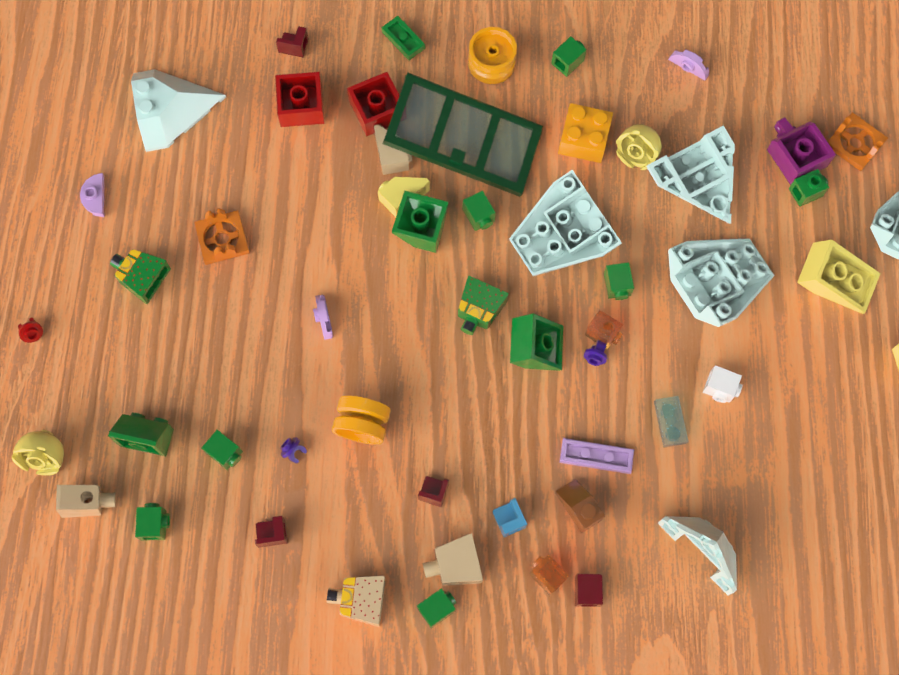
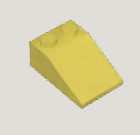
(838, 276)

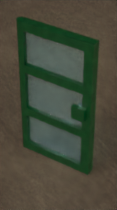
(463, 134)

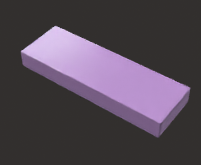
(596, 456)

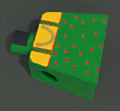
(140, 273)
(480, 305)

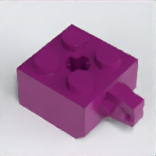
(799, 149)

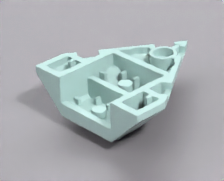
(168, 106)
(700, 173)
(711, 543)

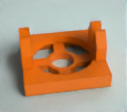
(857, 161)
(223, 251)

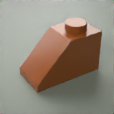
(580, 505)

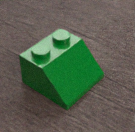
(536, 343)
(142, 434)

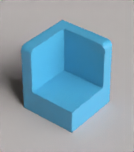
(509, 518)

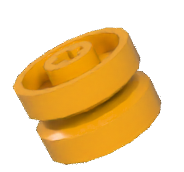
(492, 55)
(361, 419)

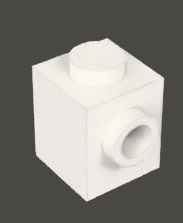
(723, 384)

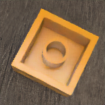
(585, 133)

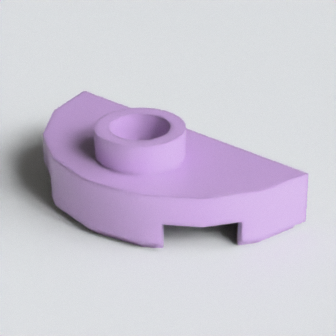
(690, 63)
(93, 195)
(321, 315)

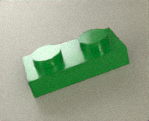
(403, 38)

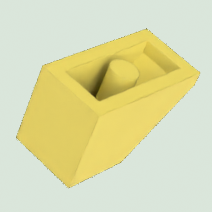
(392, 191)

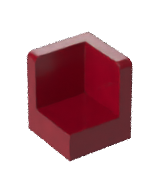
(293, 43)
(433, 491)
(271, 532)
(588, 590)

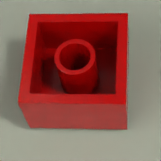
(299, 99)
(373, 102)

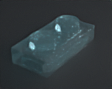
(671, 421)

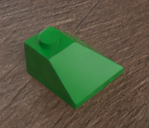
(420, 221)

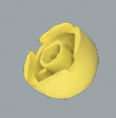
(638, 146)
(40, 452)

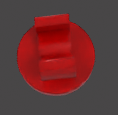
(30, 331)

